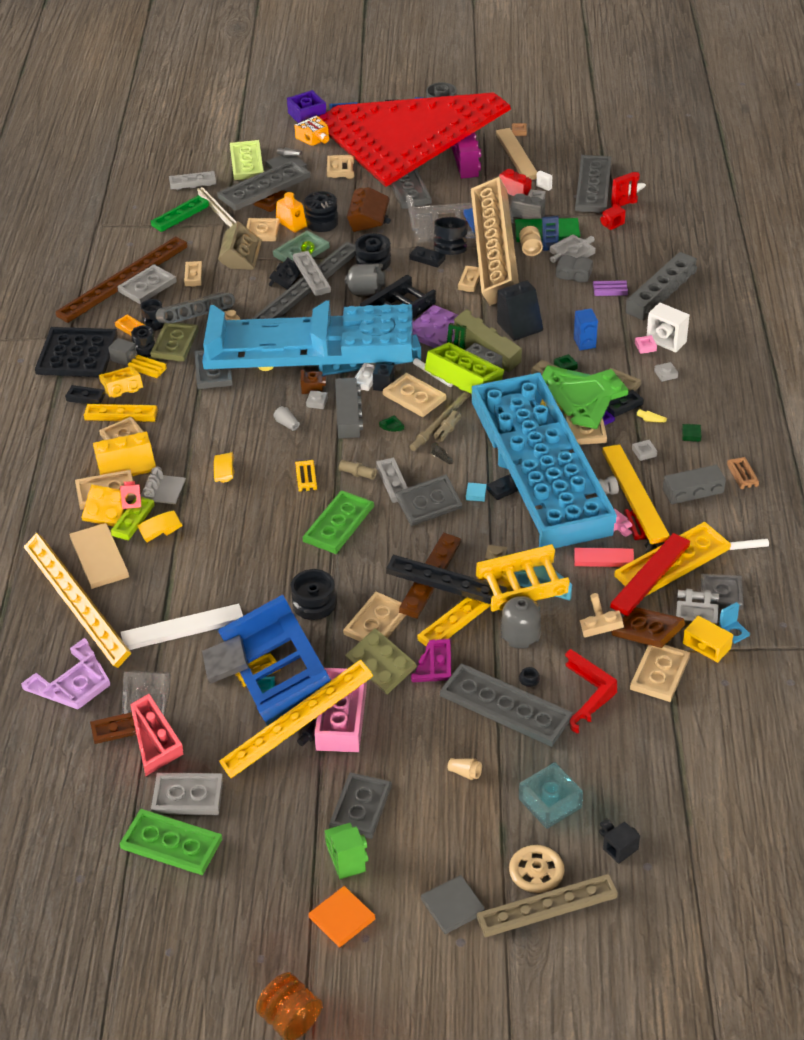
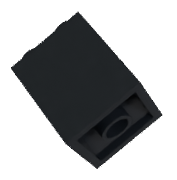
(519, 310)

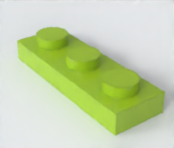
(128, 522)

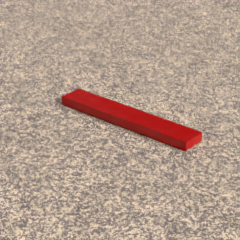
(650, 574)

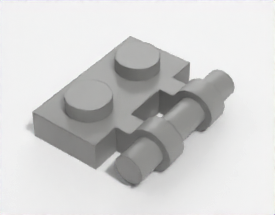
(690, 610)

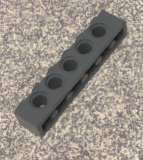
(661, 285)

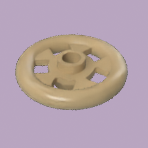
(536, 885)

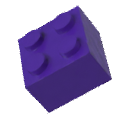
(305, 106)

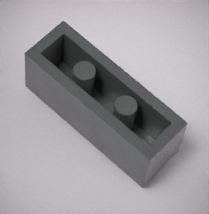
(694, 484)

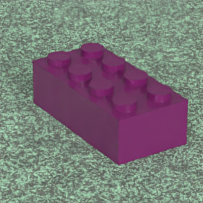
(467, 156)

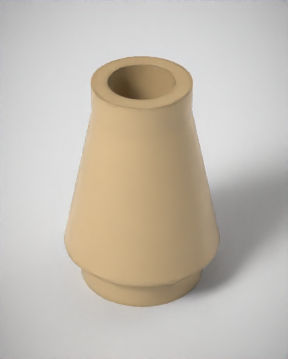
(467, 768)

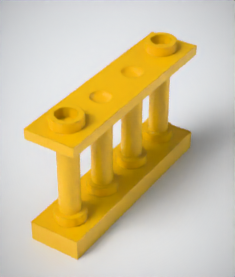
(517, 562)

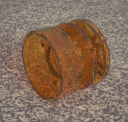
(288, 1006)

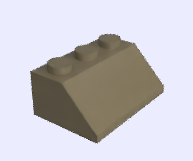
(239, 248)

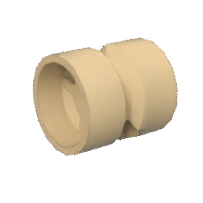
(530, 241)

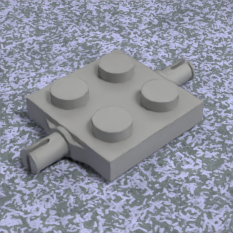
(572, 246)

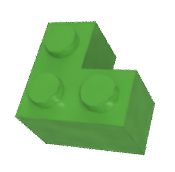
(346, 850)

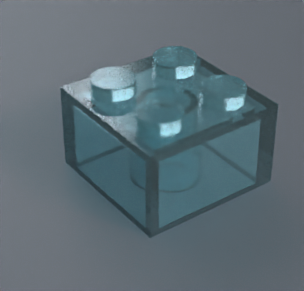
(550, 795)

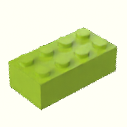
(461, 367)

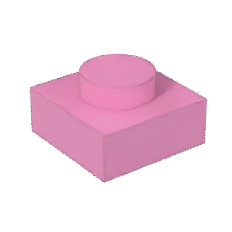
(645, 344)

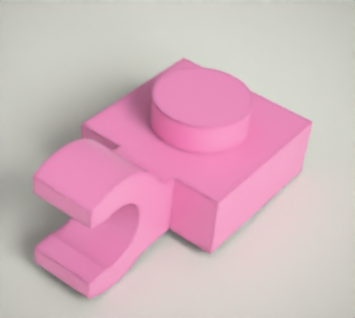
(622, 524)

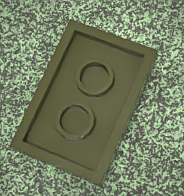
(174, 341)
(383, 659)

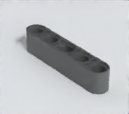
(188, 307)

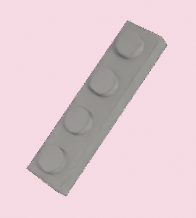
(311, 273)

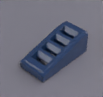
(549, 241)

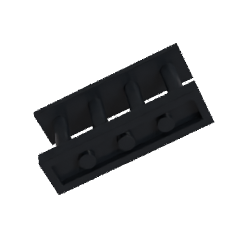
(397, 291)

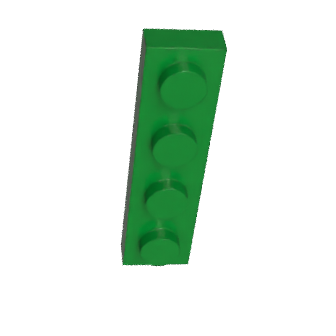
(179, 213)

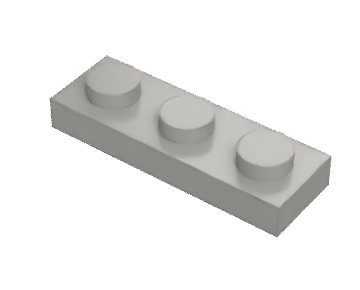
(192, 180)
(391, 477)

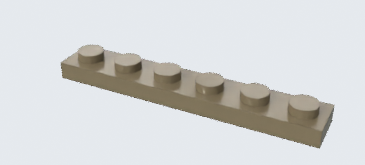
(546, 905)

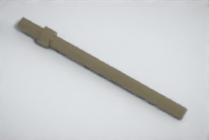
(423, 437)

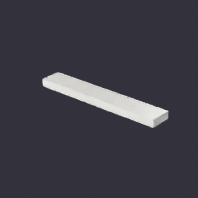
(181, 627)

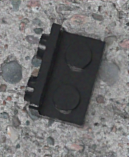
(286, 274)

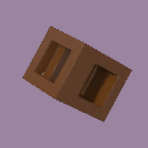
(312, 381)

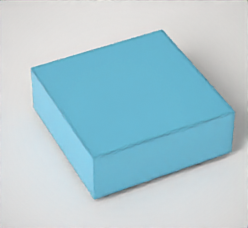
(476, 492)

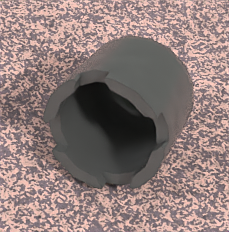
(365, 279)
(521, 622)

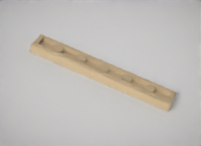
(516, 153)

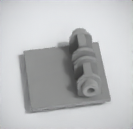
(162, 487)

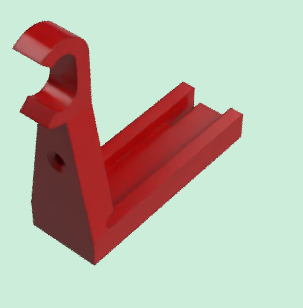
(603, 681)

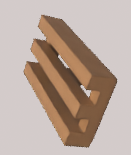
(739, 473)

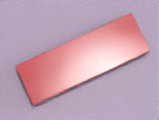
(603, 557)

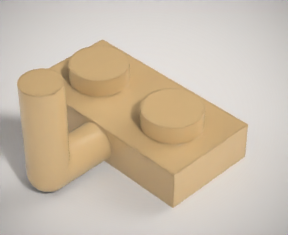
(600, 622)

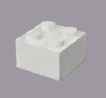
(668, 327)

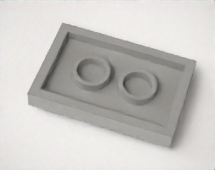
(147, 284)
(187, 793)

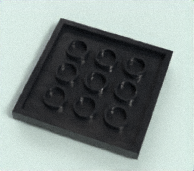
(76, 352)

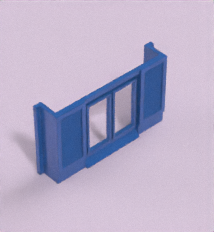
(263, 632)

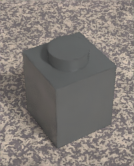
(122, 351)

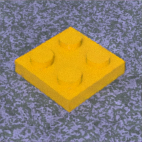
(103, 505)

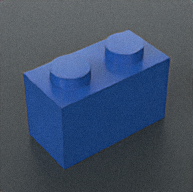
(585, 329)

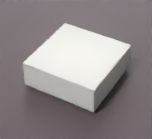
(544, 180)

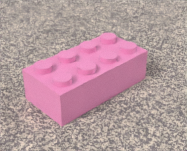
(341, 724)

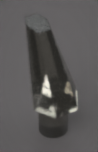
(440, 453)

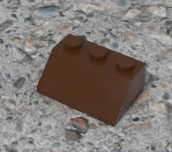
(367, 209)

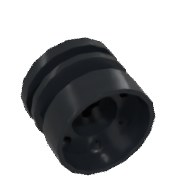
(321, 211)
(450, 235)

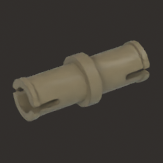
(447, 426)
(357, 469)

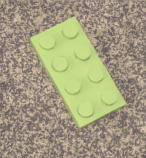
(246, 159)

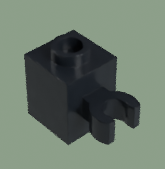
(383, 376)
(619, 841)

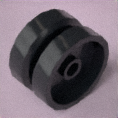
(373, 249)
(313, 594)

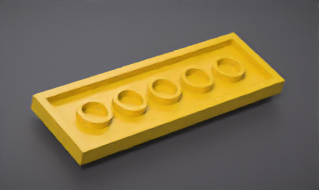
(704, 546)

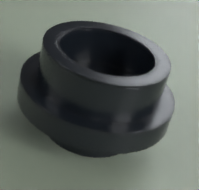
(529, 677)

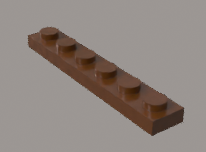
(419, 593)

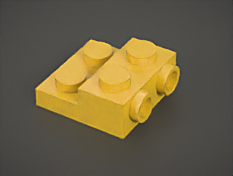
(121, 381)

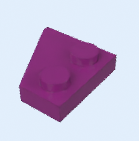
(435, 662)

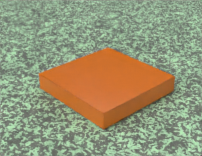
(341, 916)

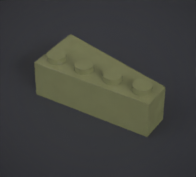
(490, 339)

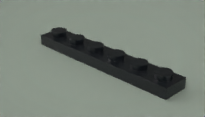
(441, 579)

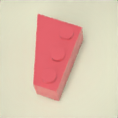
(154, 734)

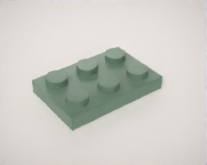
(294, 246)

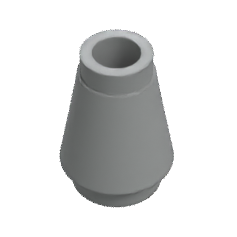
(286, 418)

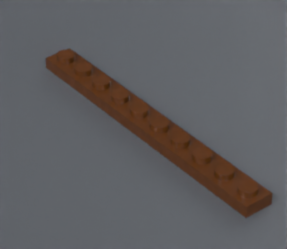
(109, 286)

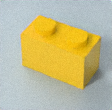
(708, 639)

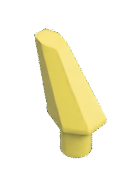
(650, 417)

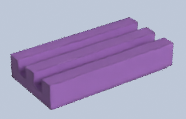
(610, 288)

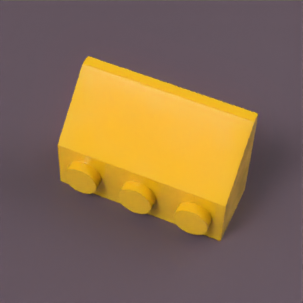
(124, 454)

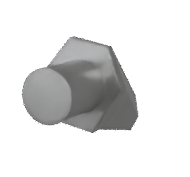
(287, 152)

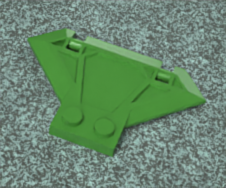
(584, 393)

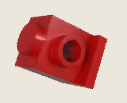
(613, 217)

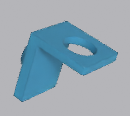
(729, 621)

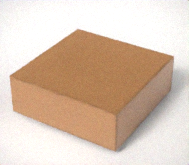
(519, 129)

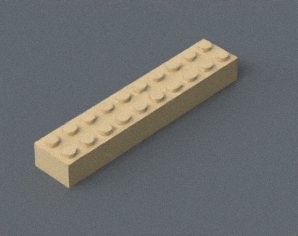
(494, 238)

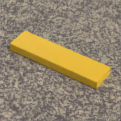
(112, 412)

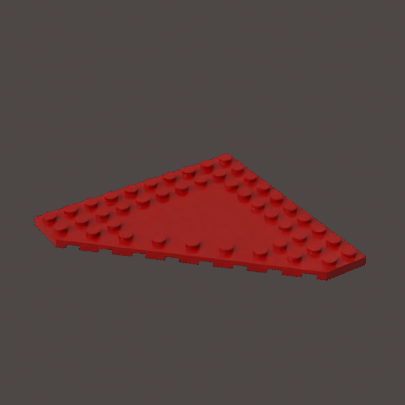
(404, 134)

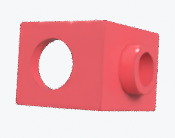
(130, 487)

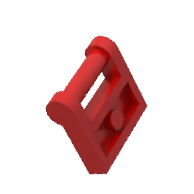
(621, 187)

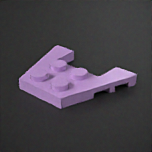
(77, 684)

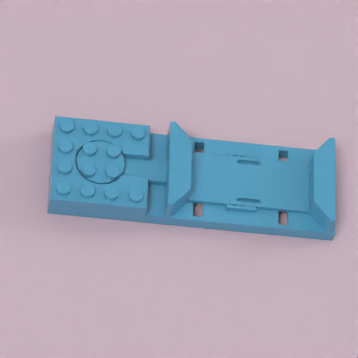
(358, 336)
(535, 450)

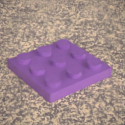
(433, 326)

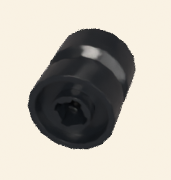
(148, 310)
(144, 340)

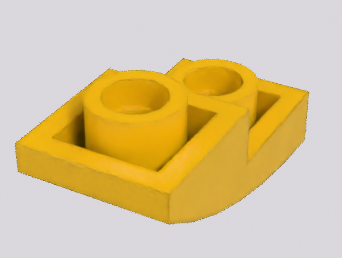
(223, 467)
(162, 523)

